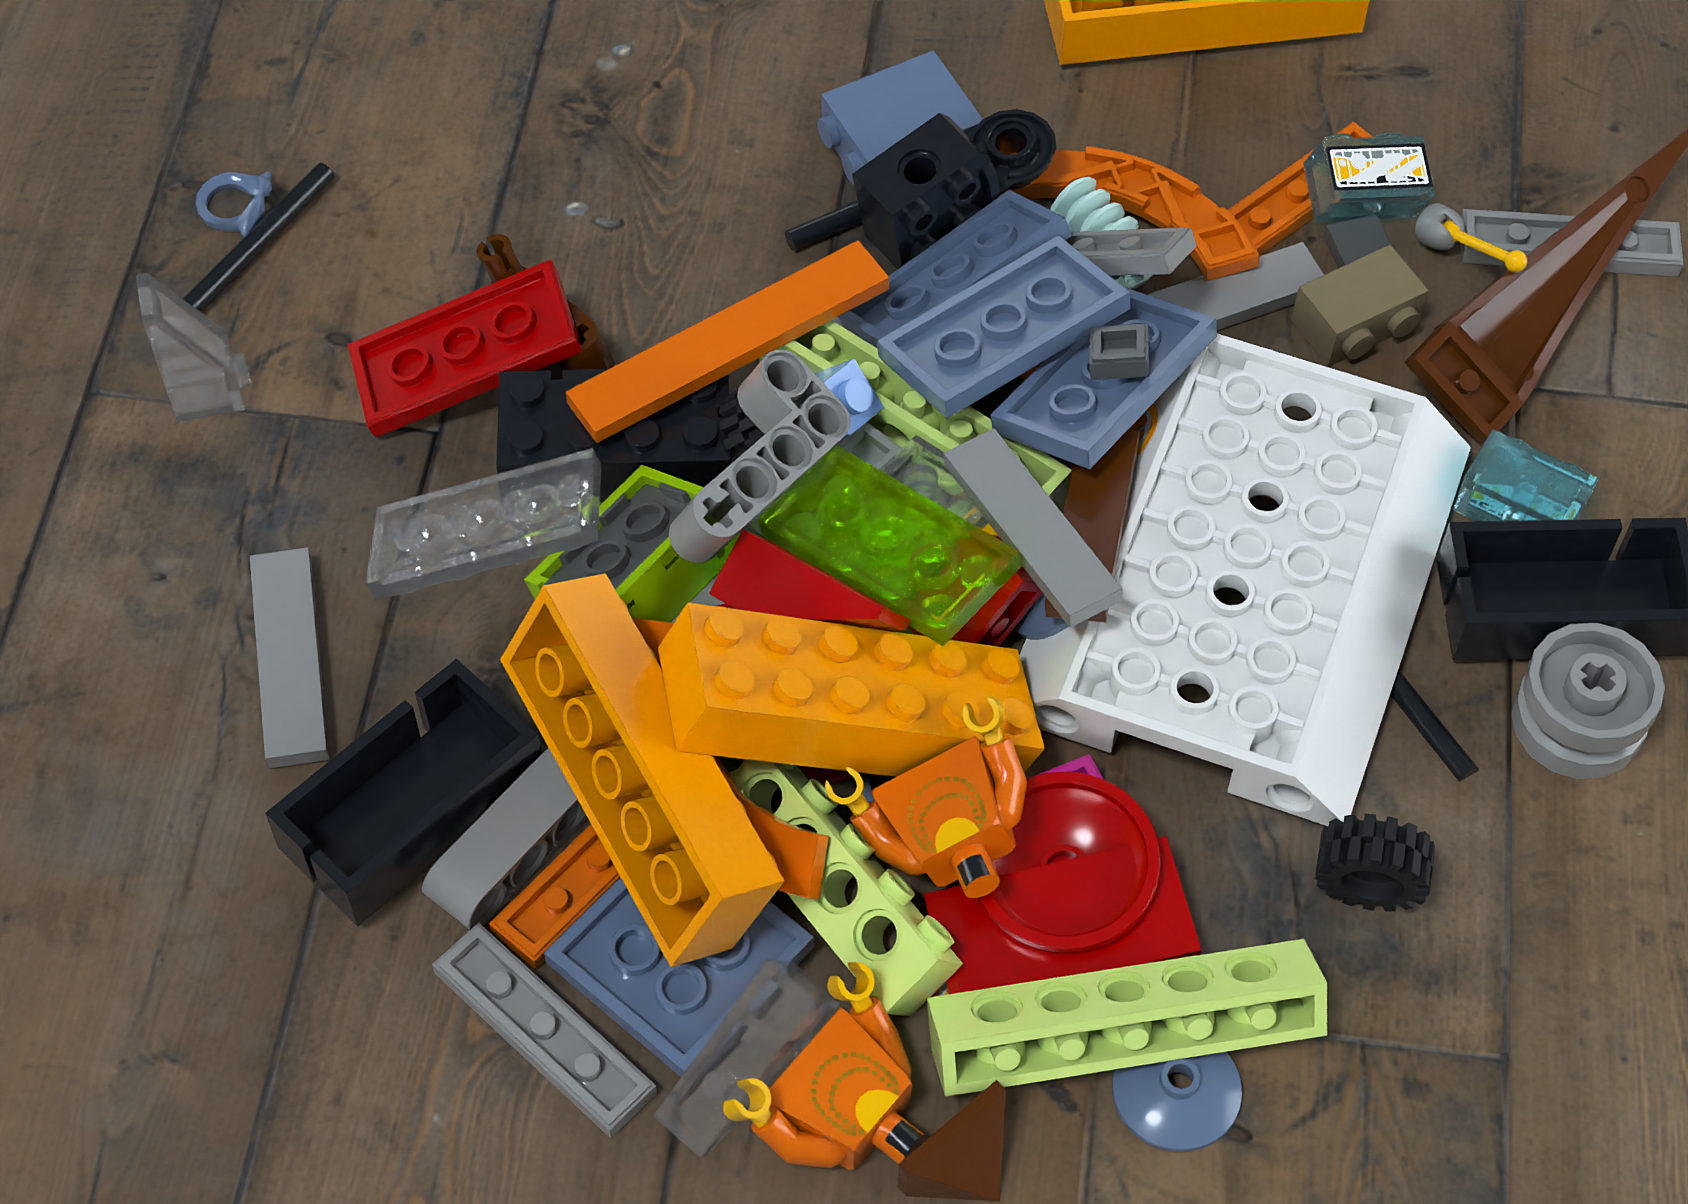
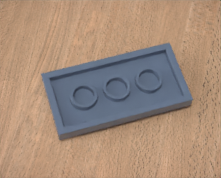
(955, 262)
(1003, 326)
(1083, 418)

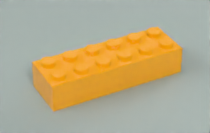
(1152, 27)
(833, 692)
(657, 810)

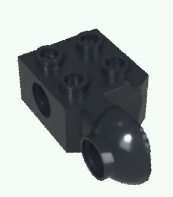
(944, 178)

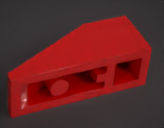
(777, 582)

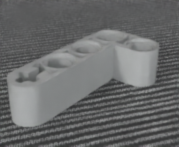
(800, 427)

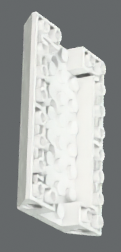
(1324, 577)

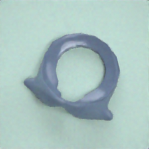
(254, 185)

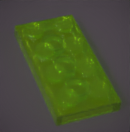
(890, 543)

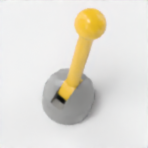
(1442, 237)

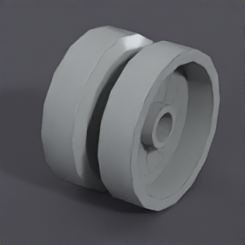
(1587, 700)

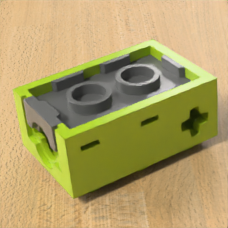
(637, 549)

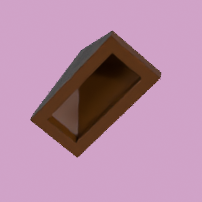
(962, 1155)

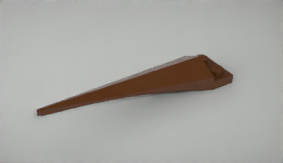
(1500, 340)

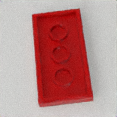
(463, 348)
(1065, 900)

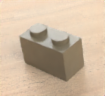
(1359, 306)

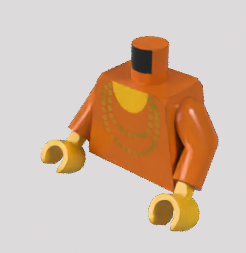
(949, 811)
(840, 1090)

